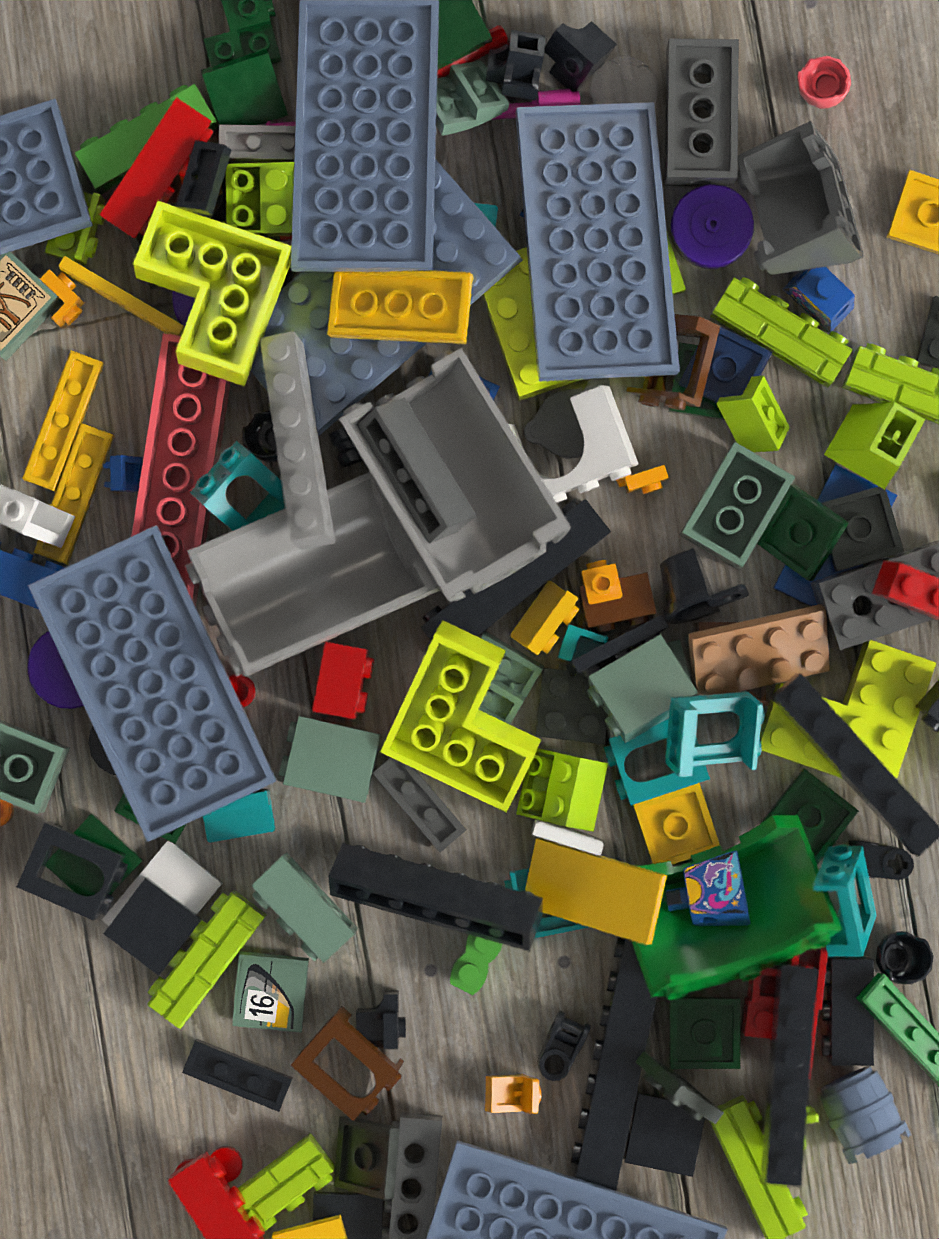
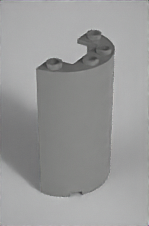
(491, 469)
(285, 599)

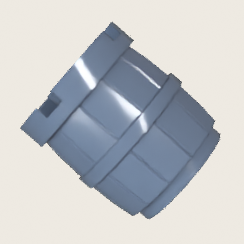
(863, 1113)

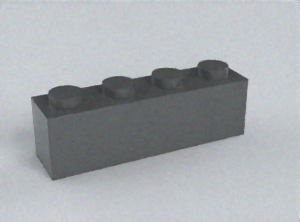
(416, 470)

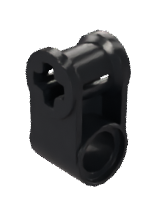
(877, 860)
(562, 1044)

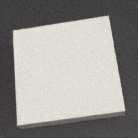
(567, 837)

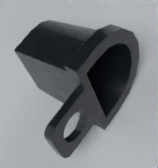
(689, 590)

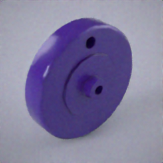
(712, 226)
(50, 676)

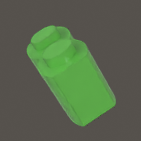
(471, 965)

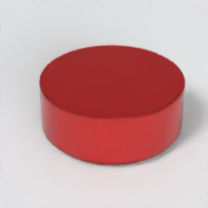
(244, 689)
(231, 1160)

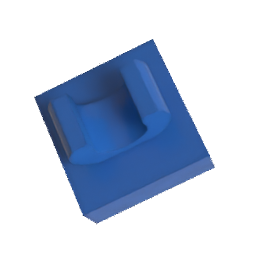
(124, 473)

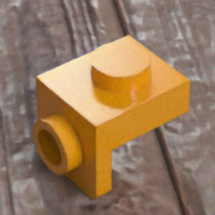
(63, 288)
(647, 480)
(601, 582)
(512, 1094)

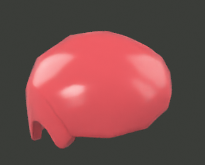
(824, 82)

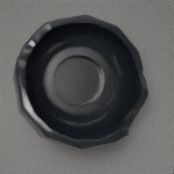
(260, 438)
(904, 958)

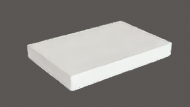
(178, 876)

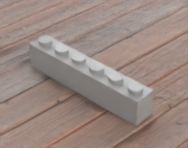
(297, 441)

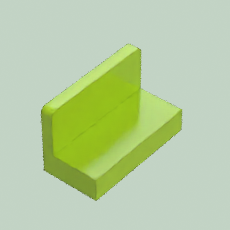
(755, 417)

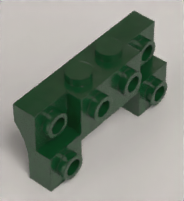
(248, 33)

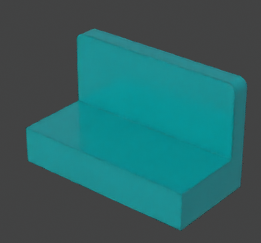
(241, 818)

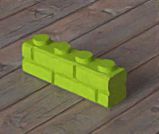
(783, 333)
(894, 380)
(206, 959)
(742, 1143)
(286, 1180)

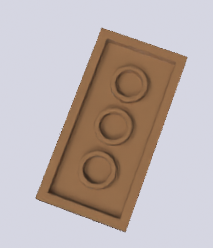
(759, 651)

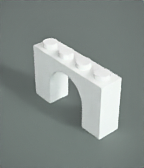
(605, 445)

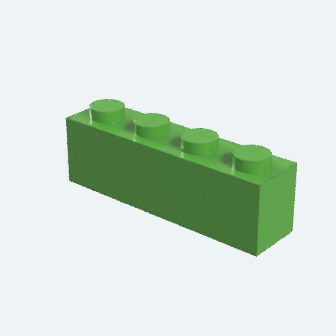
(112, 155)

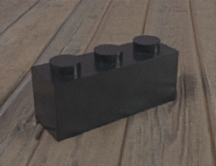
(848, 1023)

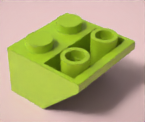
(260, 197)
(875, 440)
(562, 790)

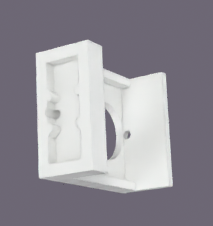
(34, 517)

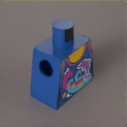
(821, 296)
(713, 892)

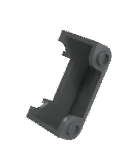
(800, 202)

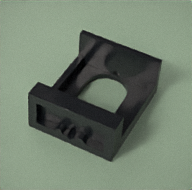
(204, 179)
(109, 862)

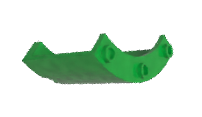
(782, 911)

